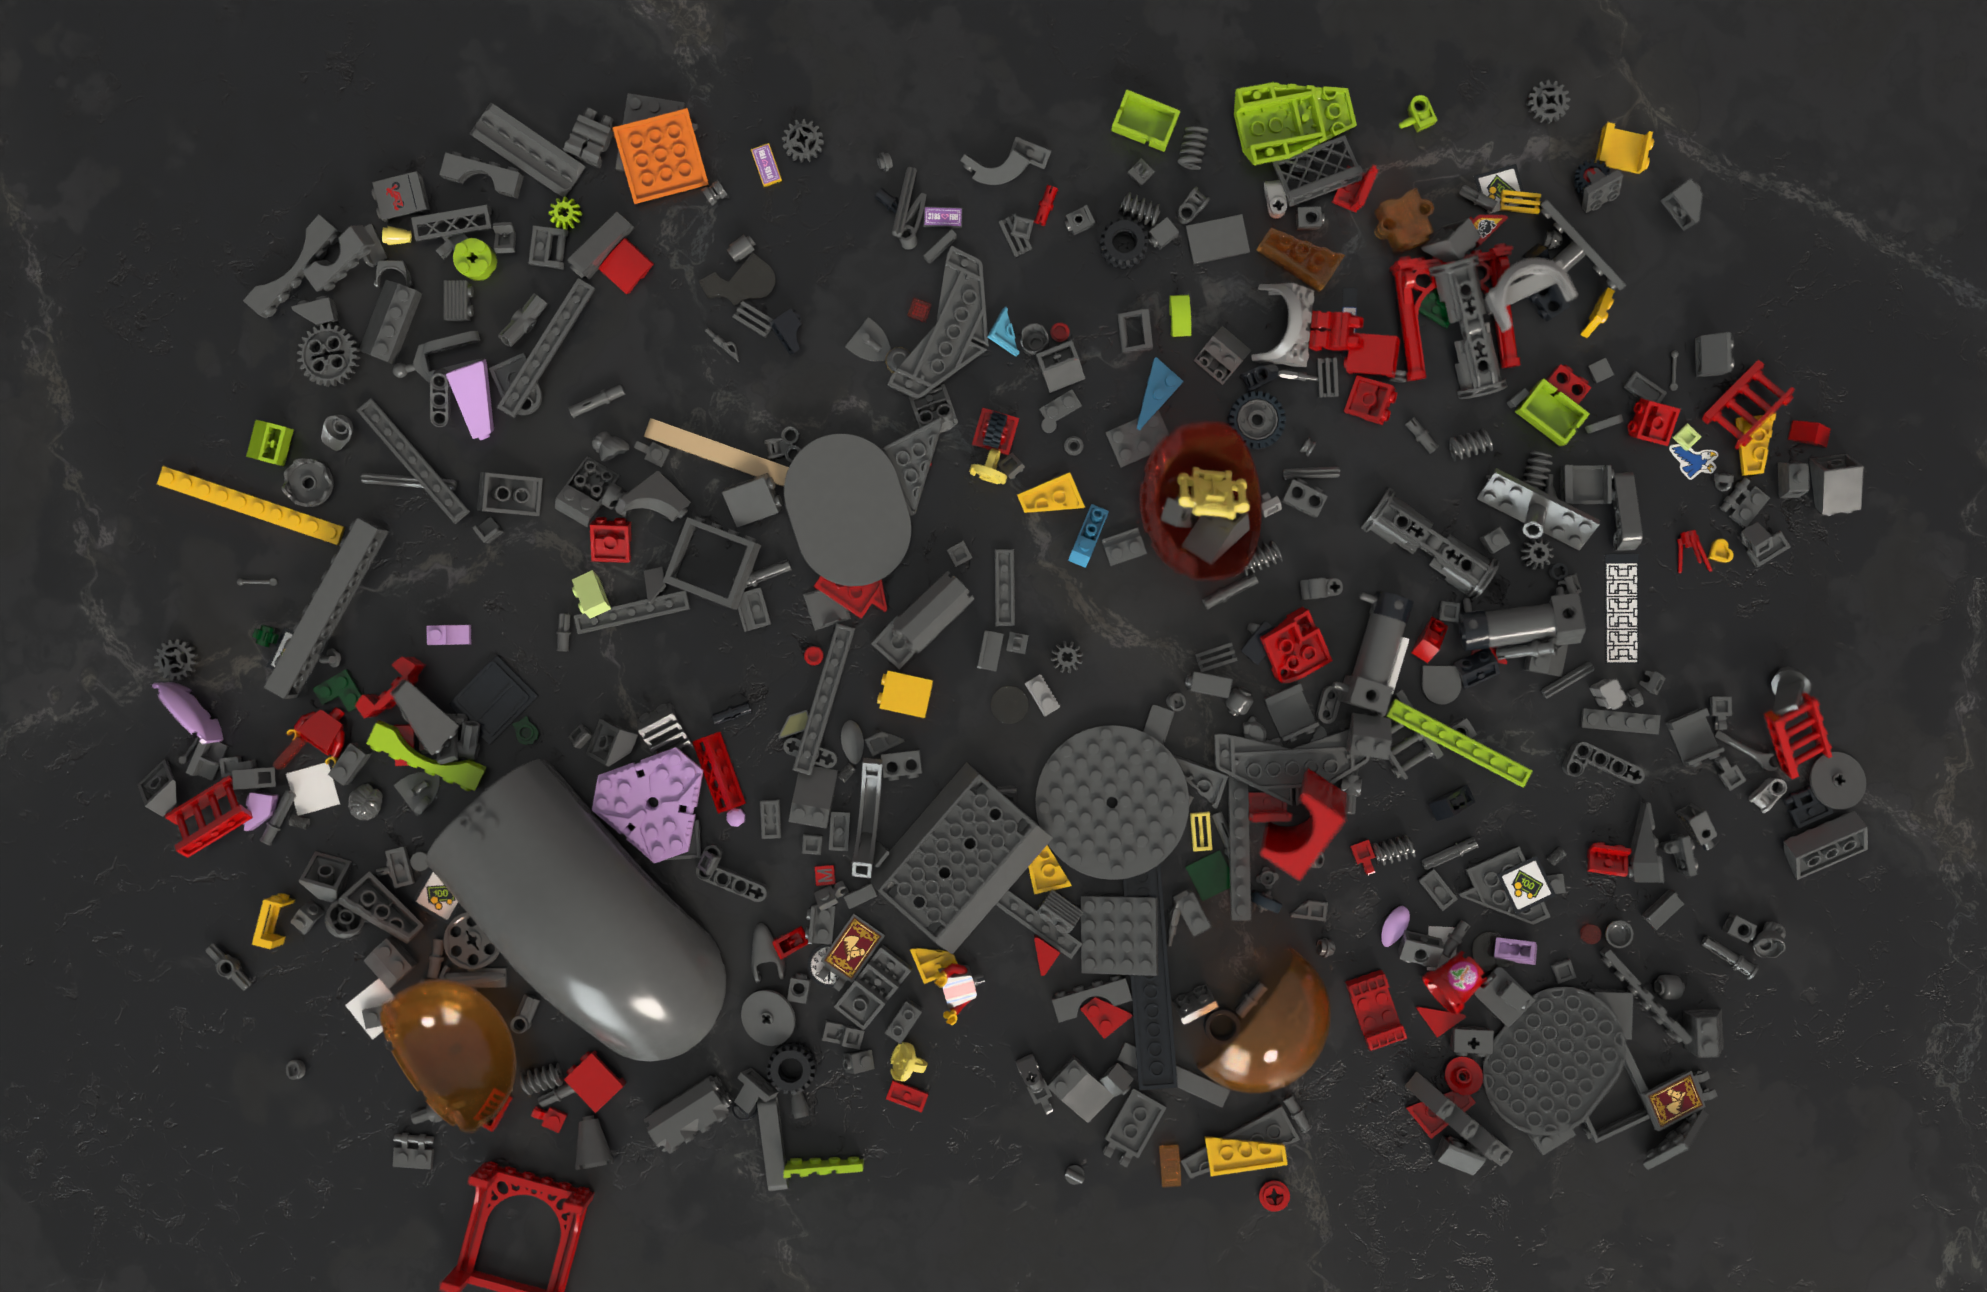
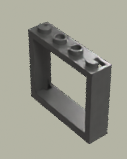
(742, 575)
(1629, 1120)

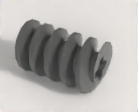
(1191, 147)
(1140, 209)
(1470, 443)
(1537, 469)
(1264, 556)
(1393, 849)
(541, 1080)

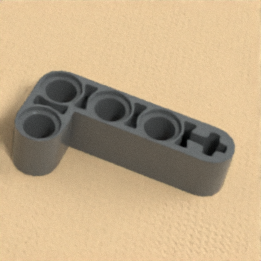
(1626, 512)
(1605, 765)
(733, 877)

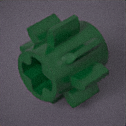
(265, 635)

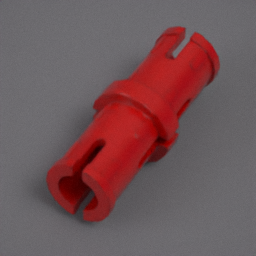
(1046, 205)

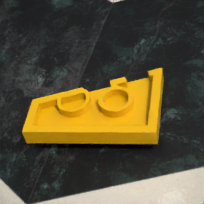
(1047, 873)

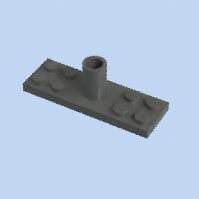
(1578, 248)
(1538, 510)

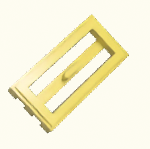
(1193, 831)

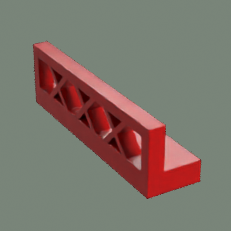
(721, 771)

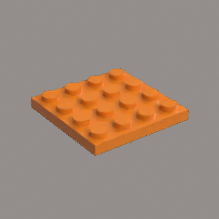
(660, 156)

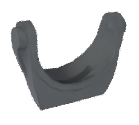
(393, 264)

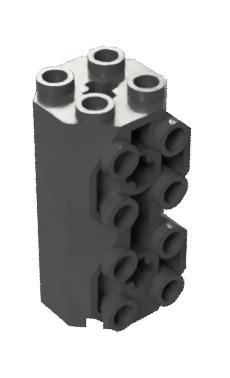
(932, 613)
(689, 1113)

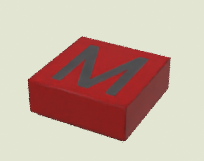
(825, 875)

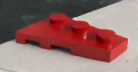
(1430, 1121)

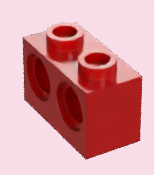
(1569, 380)

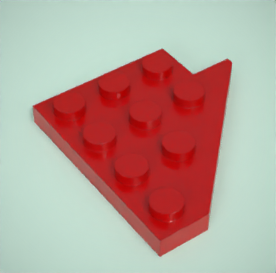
(854, 598)

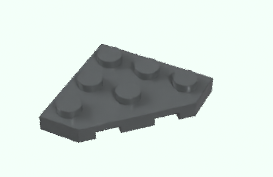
(1676, 1140)

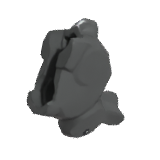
(1255, 731)

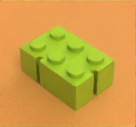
(1145, 120)
(1551, 413)

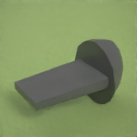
(1788, 687)

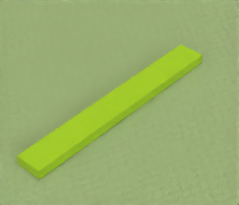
(1459, 743)

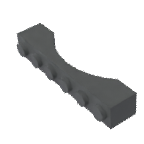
(267, 297)

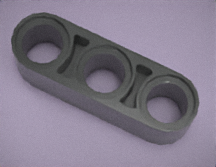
(440, 406)

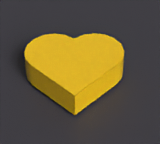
(1720, 551)

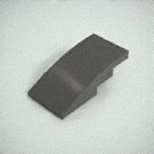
(873, 987)

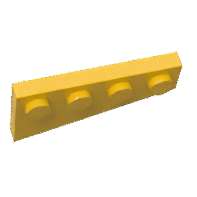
(1236, 1155)

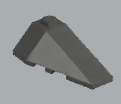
(1643, 861)

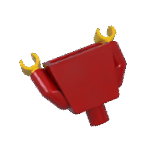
(322, 732)

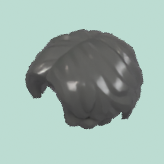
(365, 802)

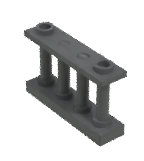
(1431, 748)

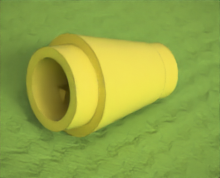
(395, 235)

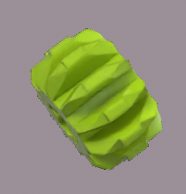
(557, 213)

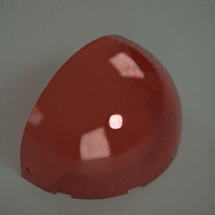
(1212, 448)

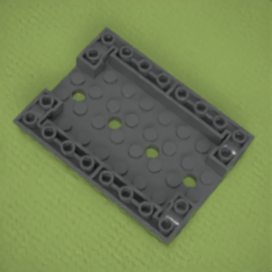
(976, 876)

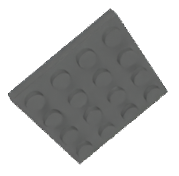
(1119, 935)

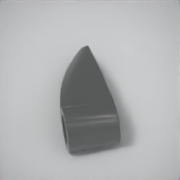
(908, 239)

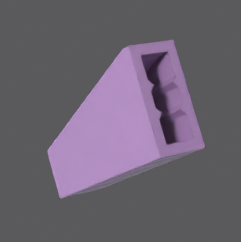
(472, 394)

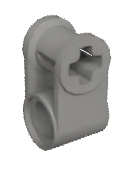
(1275, 196)
(1767, 795)

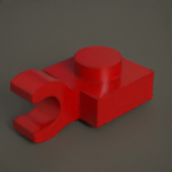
(1363, 854)
(552, 1119)

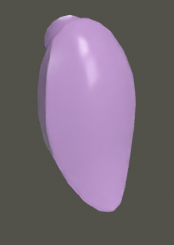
(1395, 925)

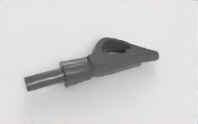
(725, 345)
(1290, 374)
(1173, 921)

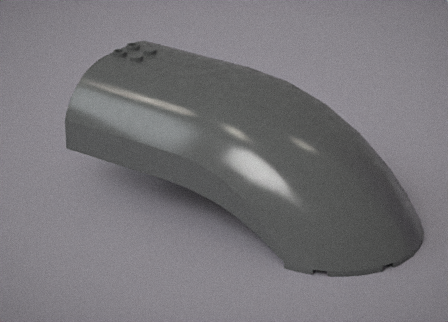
(581, 916)

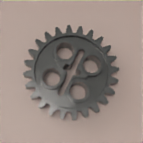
(326, 337)

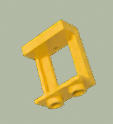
(268, 938)

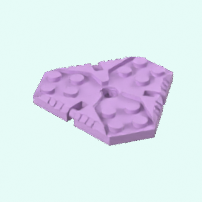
(624, 799)

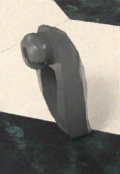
(852, 741)

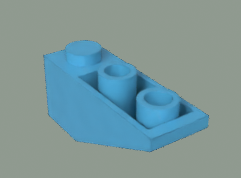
(1088, 535)

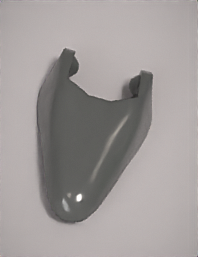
(764, 951)

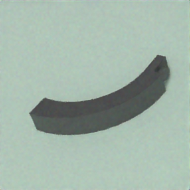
(868, 818)

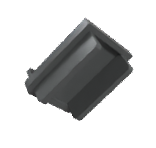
(1494, 1003)

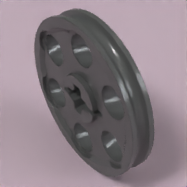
(463, 941)

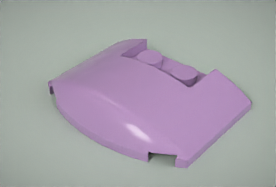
(189, 711)

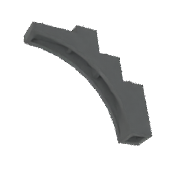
(1458, 1119)

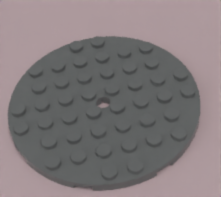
(1149, 797)

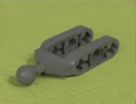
(421, 361)

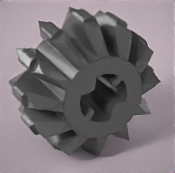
(1533, 559)
(1065, 663)

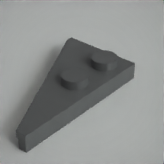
(1205, 779)

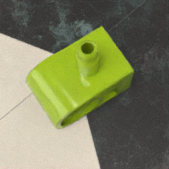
(1420, 119)

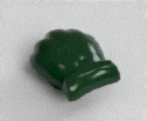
(525, 731)

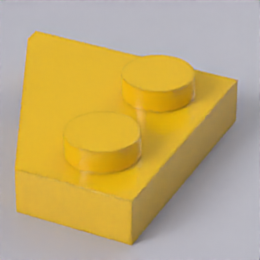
(1599, 312)
(930, 960)

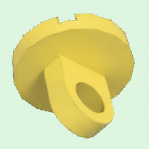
(989, 472)
(906, 1062)

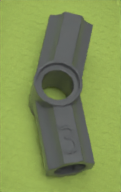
(523, 320)

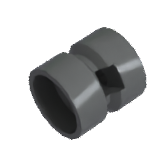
(613, 497)

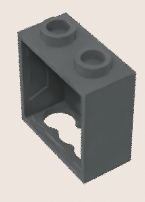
(1208, 684)

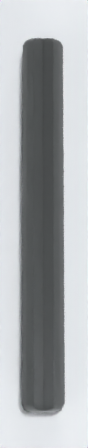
(398, 480)

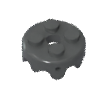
(295, 479)

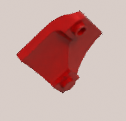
(1296, 647)

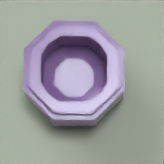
(735, 817)

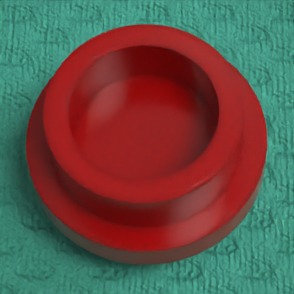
(1059, 332)

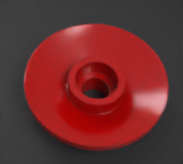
(1471, 1072)

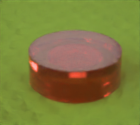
(1591, 934)

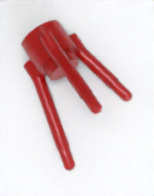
(1691, 539)

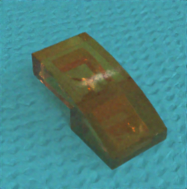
(1170, 1166)

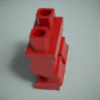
(1341, 334)

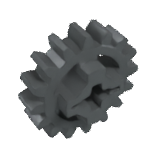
(1555, 107)
(810, 138)
(183, 656)

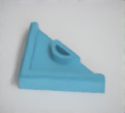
(1003, 333)

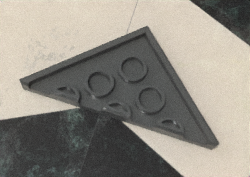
(912, 460)

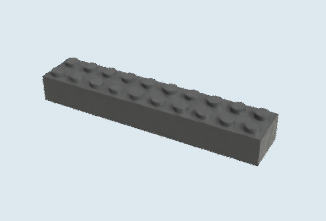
(325, 609)

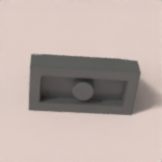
(1146, 331)

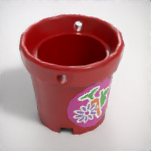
(1454, 982)

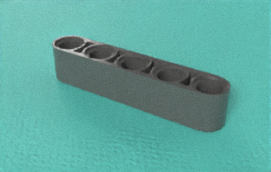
(772, 1144)

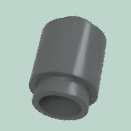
(741, 247)

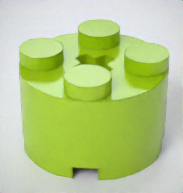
(467, 251)

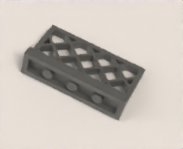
(1327, 183)

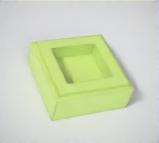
(1686, 437)

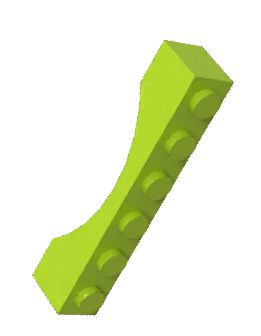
(389, 739)

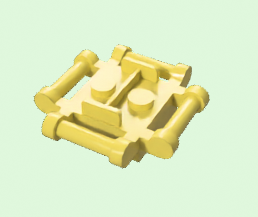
(1212, 494)

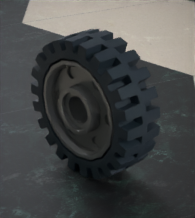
(1271, 416)

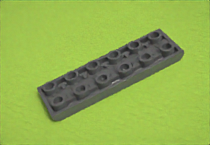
(527, 150)

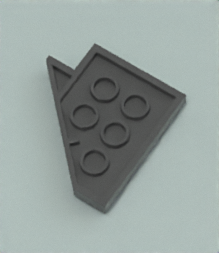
(645, 107)
(1489, 891)

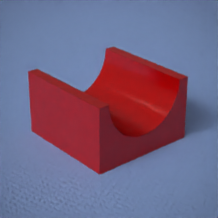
(1299, 845)

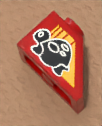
(1487, 225)

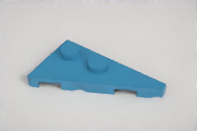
(1160, 386)

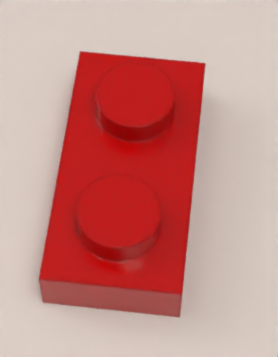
(907, 1096)

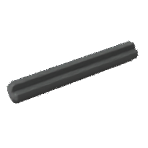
(904, 201)

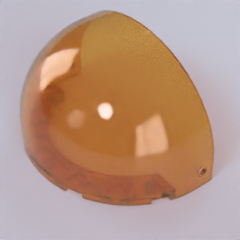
(1281, 1038)
(452, 1050)

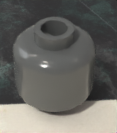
(1239, 701)
(1669, 987)

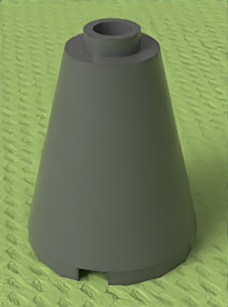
(591, 1145)

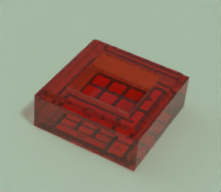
(919, 310)

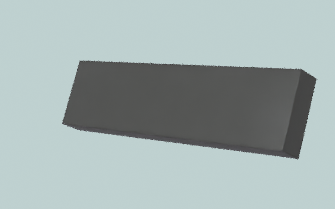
(1004, 587)

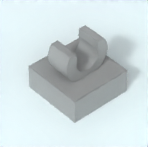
(1270, 505)

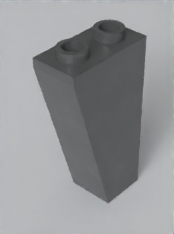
(598, 247)
(424, 717)

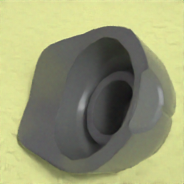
(337, 431)

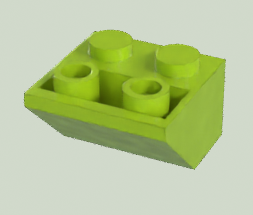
(269, 442)

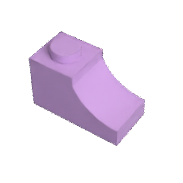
(448, 634)
(1516, 950)

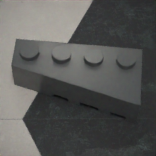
(380, 907)

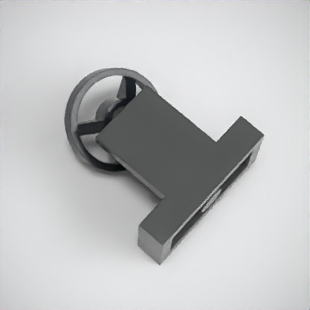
(754, 1087)

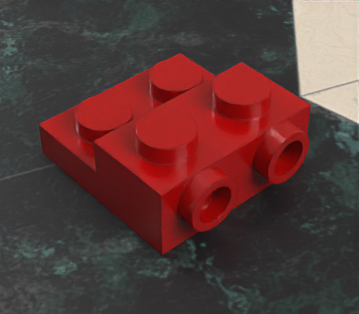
(1370, 400)
(1653, 421)
(610, 540)

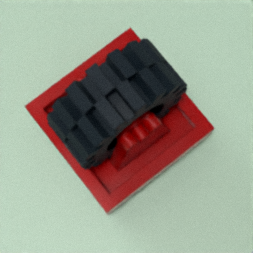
(995, 431)

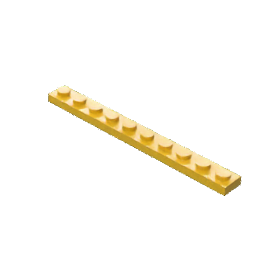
(251, 505)

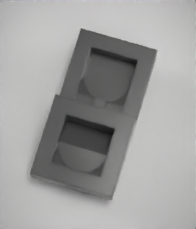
(842, 1034)

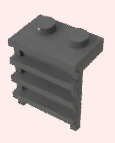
(659, 722)

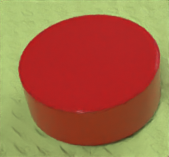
(813, 655)

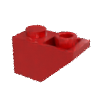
(1430, 640)

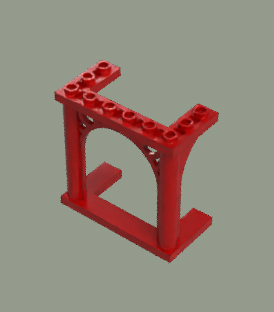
(486, 1181)

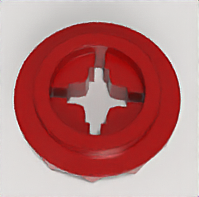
(1281, 1200)

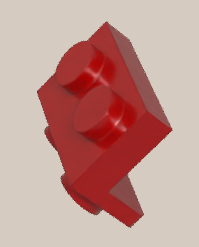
(1608, 859)

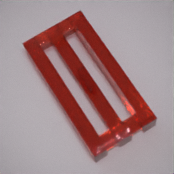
(289, 753)

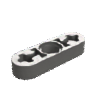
(826, 752)

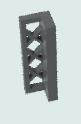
(452, 216)

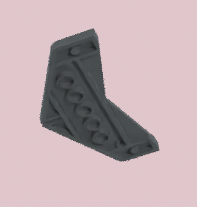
(959, 321)
(1279, 768)

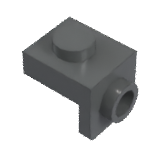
(504, 237)
(307, 916)
(858, 1061)

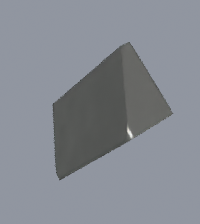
(1158, 723)

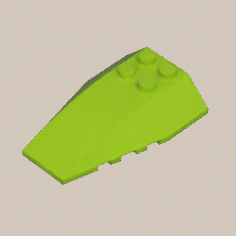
(1289, 119)

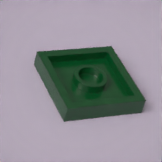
(1209, 874)

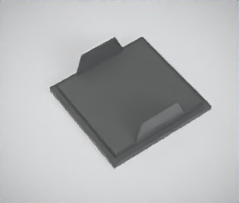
(824, 610)

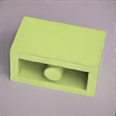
(591, 594)

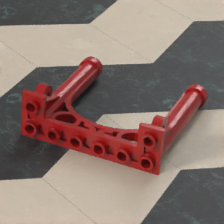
(1406, 280)

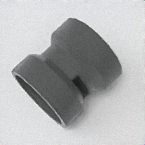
(710, 194)

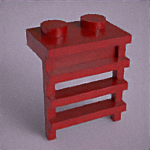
(1354, 195)
(1267, 808)

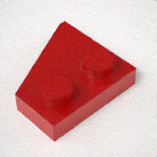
(1104, 1015)

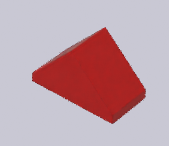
(1809, 433)
(790, 942)
(1046, 954)

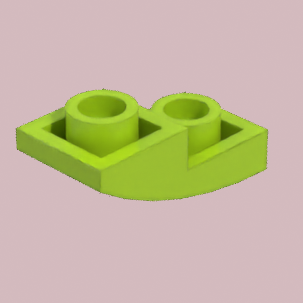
(1180, 315)

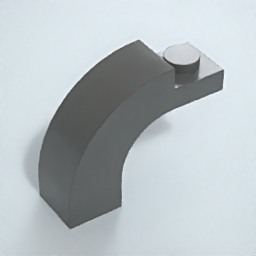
(1008, 171)

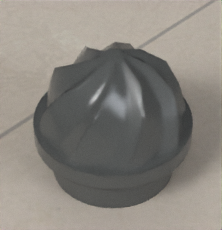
(1553, 239)
(1325, 947)

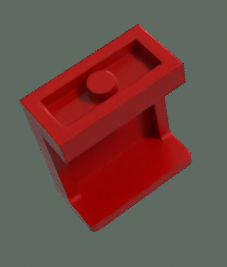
(1375, 355)
(593, 1081)

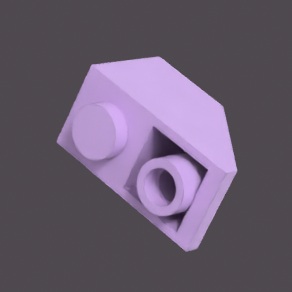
(262, 808)

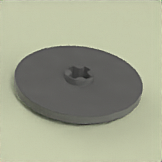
(1828, 790)
(754, 1016)

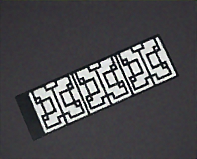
(1622, 608)

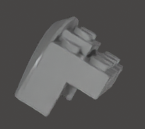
(1508, 292)
(1295, 344)

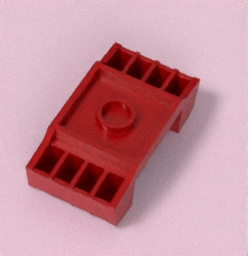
(372, 705)
(1375, 1010)

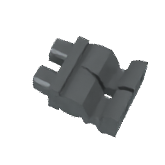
(592, 133)

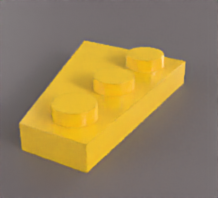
(1754, 455)
(1051, 496)

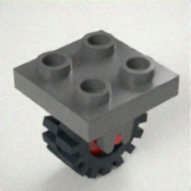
(1597, 184)

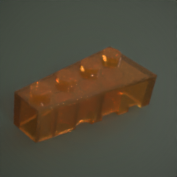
(1300, 258)

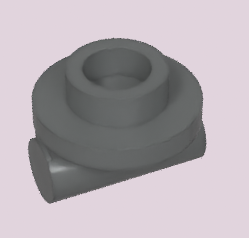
(333, 658)
(1074, 1174)

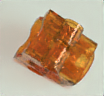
(1405, 222)

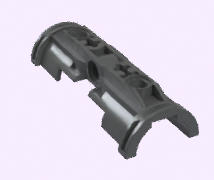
(1449, 281)
(1384, 524)

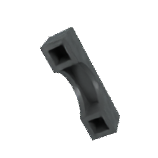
(458, 169)
(354, 245)
(1067, 1004)

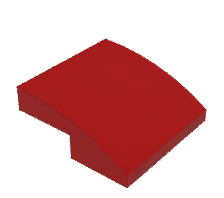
(626, 266)

